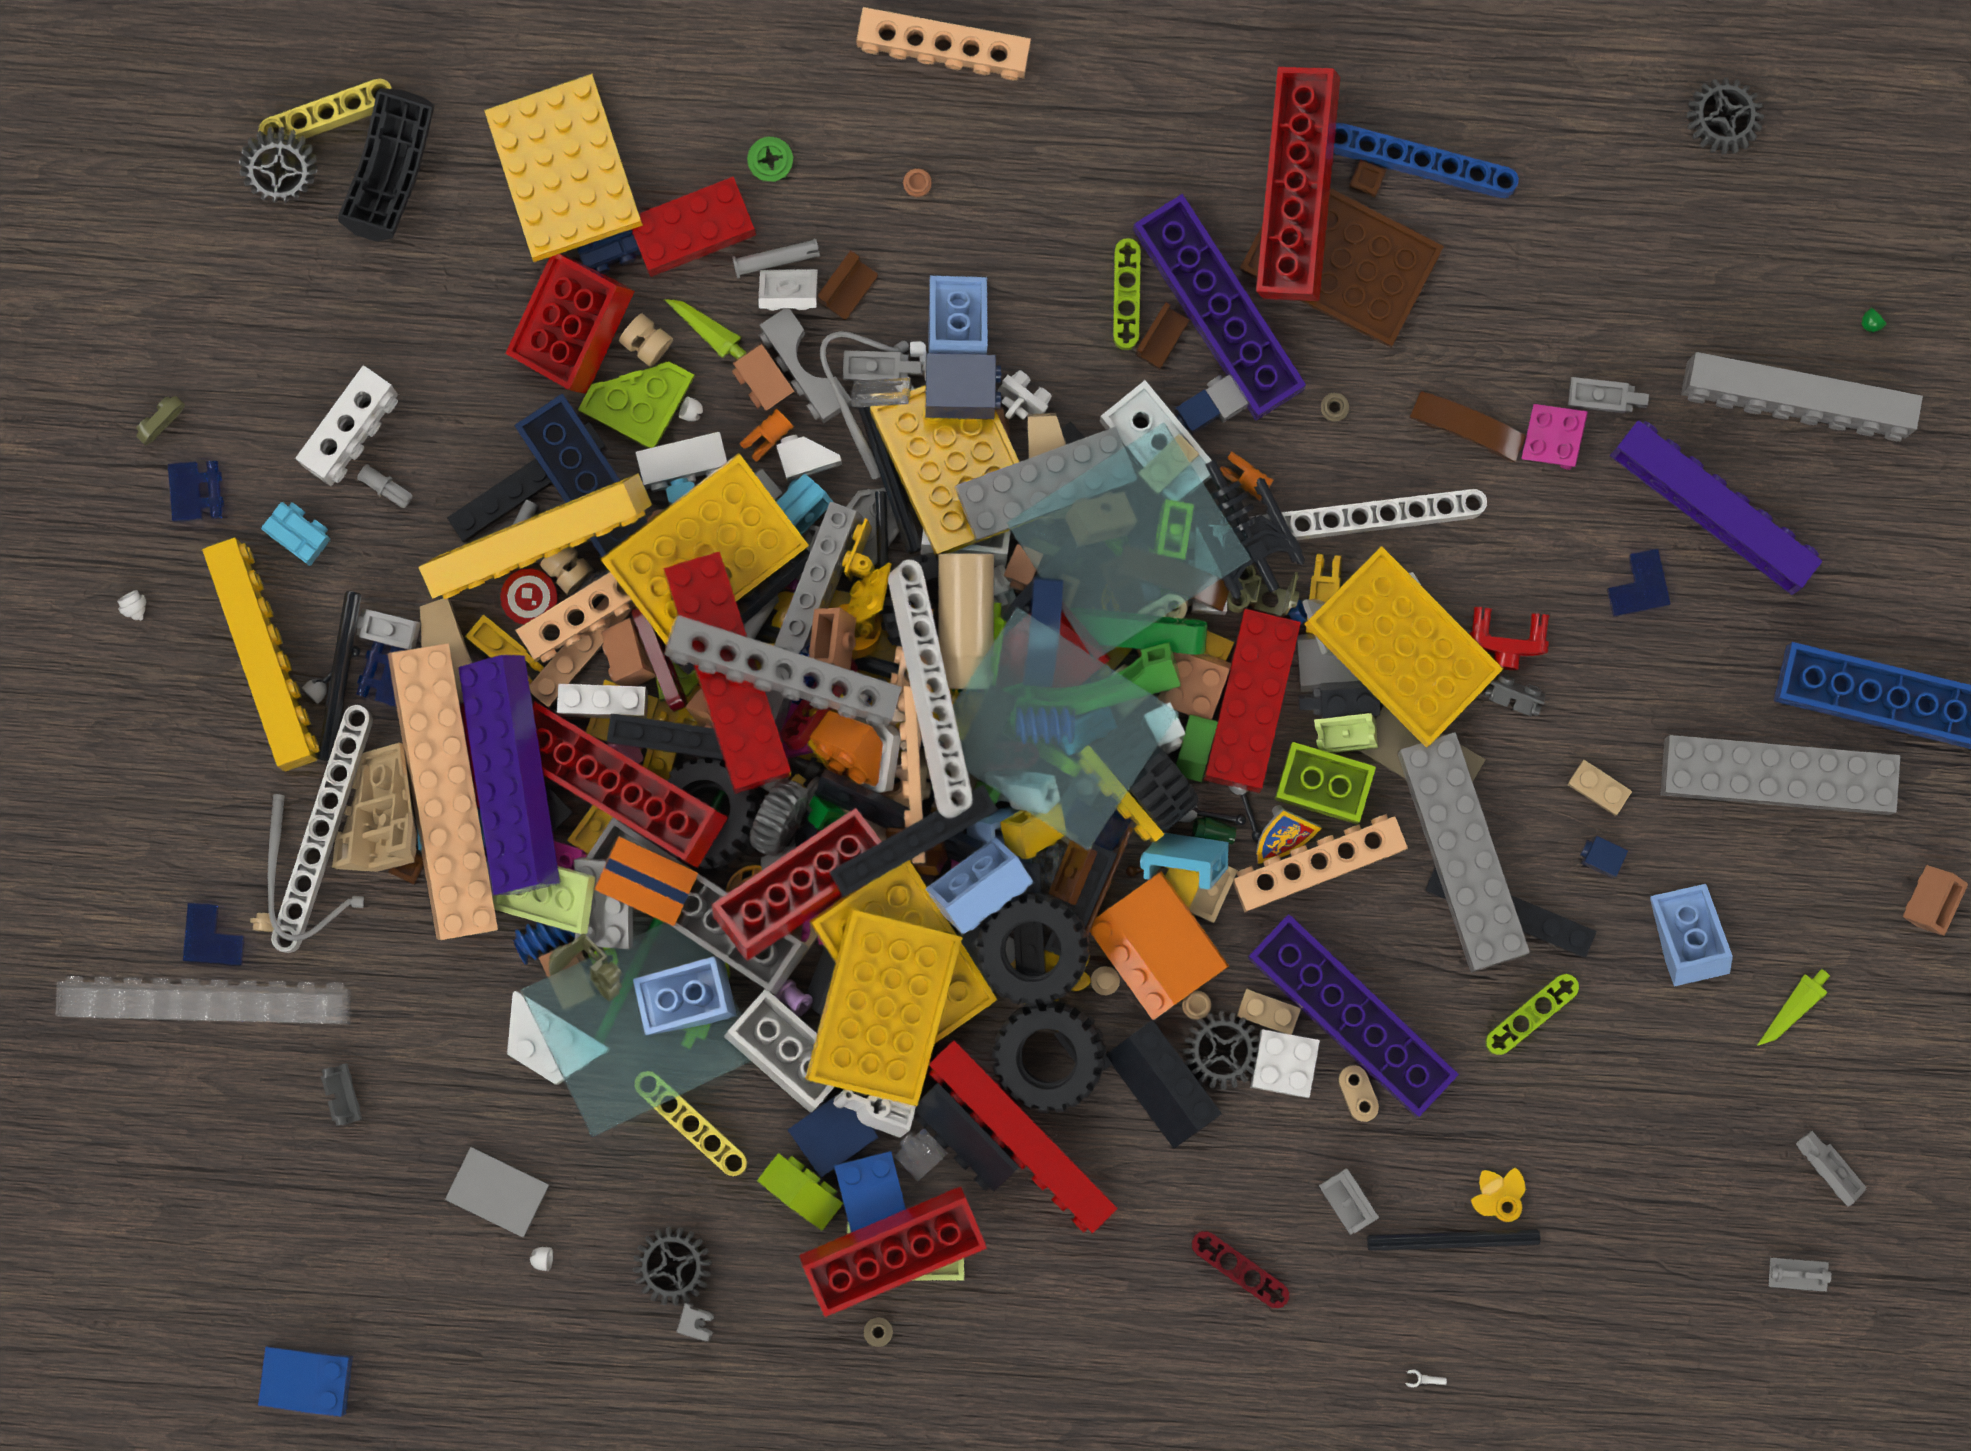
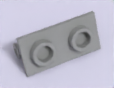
(1799, 1274)

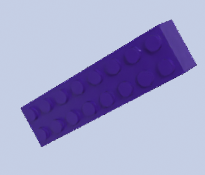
(1218, 306)
(1716, 507)
(509, 775)
(1352, 1016)

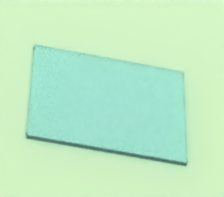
(1129, 540)
(1056, 728)
(603, 1043)

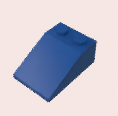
(869, 1189)
(305, 1381)

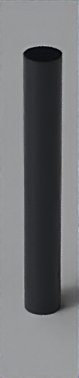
(881, 528)

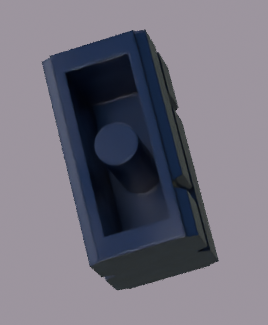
(609, 251)

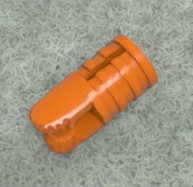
(771, 429)
(1249, 476)

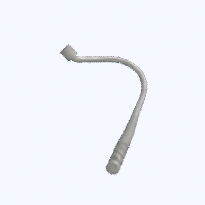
(855, 431)
(274, 841)

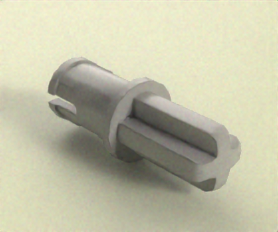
(384, 486)

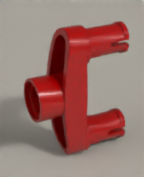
(1507, 650)

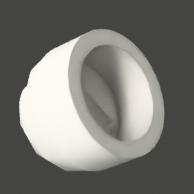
(690, 409)
(542, 1258)

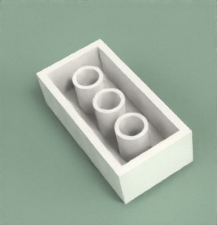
(779, 1047)

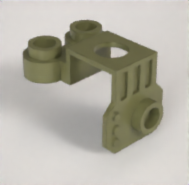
(1253, 592)
(602, 974)

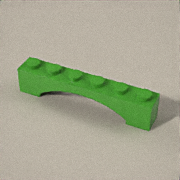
(1154, 670)

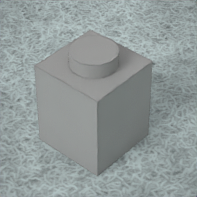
(1226, 397)

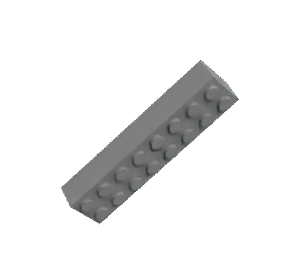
(1801, 396)
(1780, 775)
(1463, 853)
(696, 920)

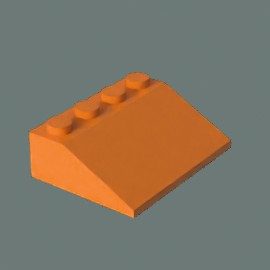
(1157, 945)

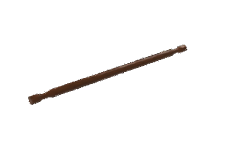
(1108, 880)

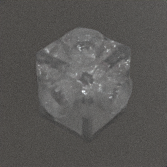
(1050, 860)
(919, 1153)

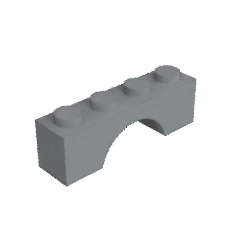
(784, 335)

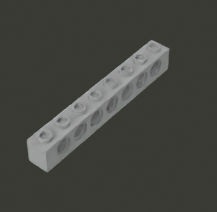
(814, 591)
(883, 694)

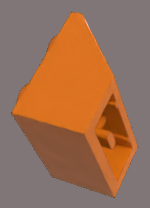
(849, 748)

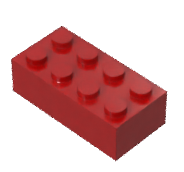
(693, 226)

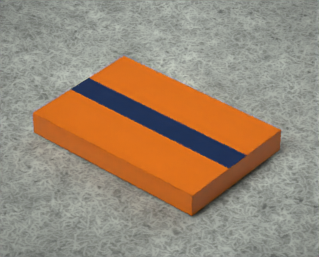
(645, 881)

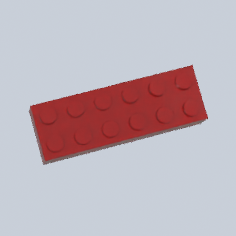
(1252, 701)
(792, 887)
(892, 1251)

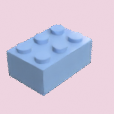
(979, 885)

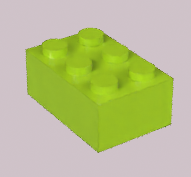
(1325, 783)

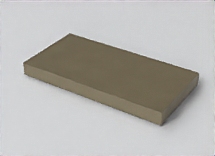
(1394, 736)

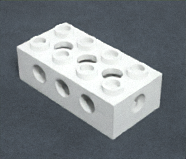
(1147, 404)
(346, 411)

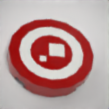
(527, 595)

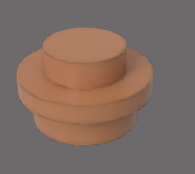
(917, 182)

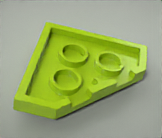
(639, 402)

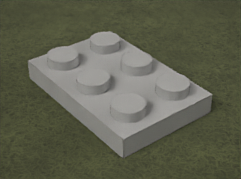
(609, 919)

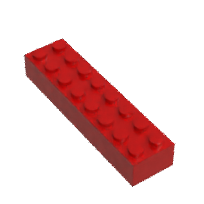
(1298, 183)
(736, 709)
(625, 788)
(1023, 1137)

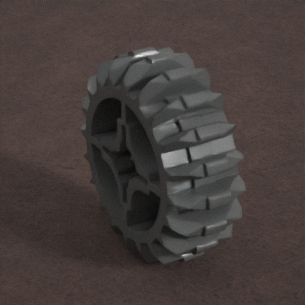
(1720, 94)
(266, 164)
(779, 817)
(1240, 1036)
(648, 1276)

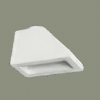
(805, 456)

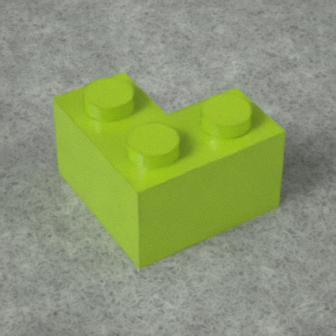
(801, 1190)

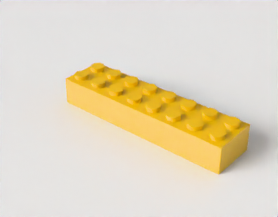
(538, 535)
(260, 654)

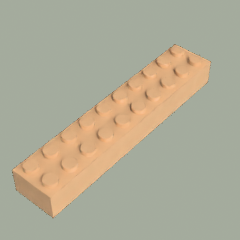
(442, 791)

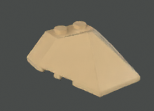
(381, 817)

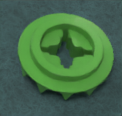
(778, 149)

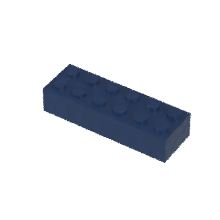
(572, 460)

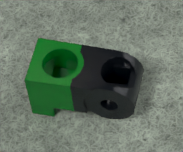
(820, 817)

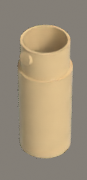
(965, 613)

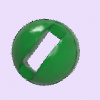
(1872, 321)

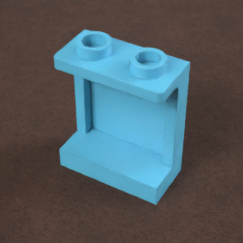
(1187, 853)

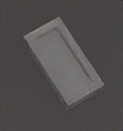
(881, 392)

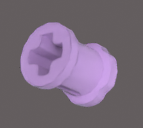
(794, 998)

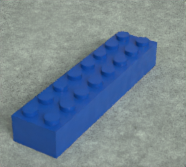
(1875, 694)

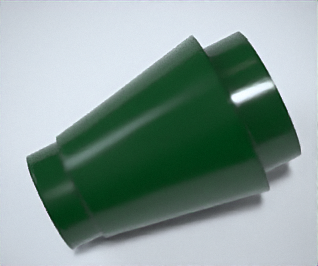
(1214, 830)

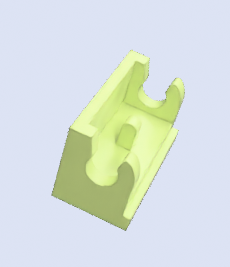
(1346, 733)

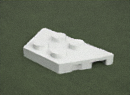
(891, 744)
(527, 1042)

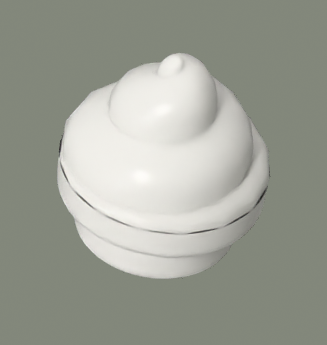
(132, 605)

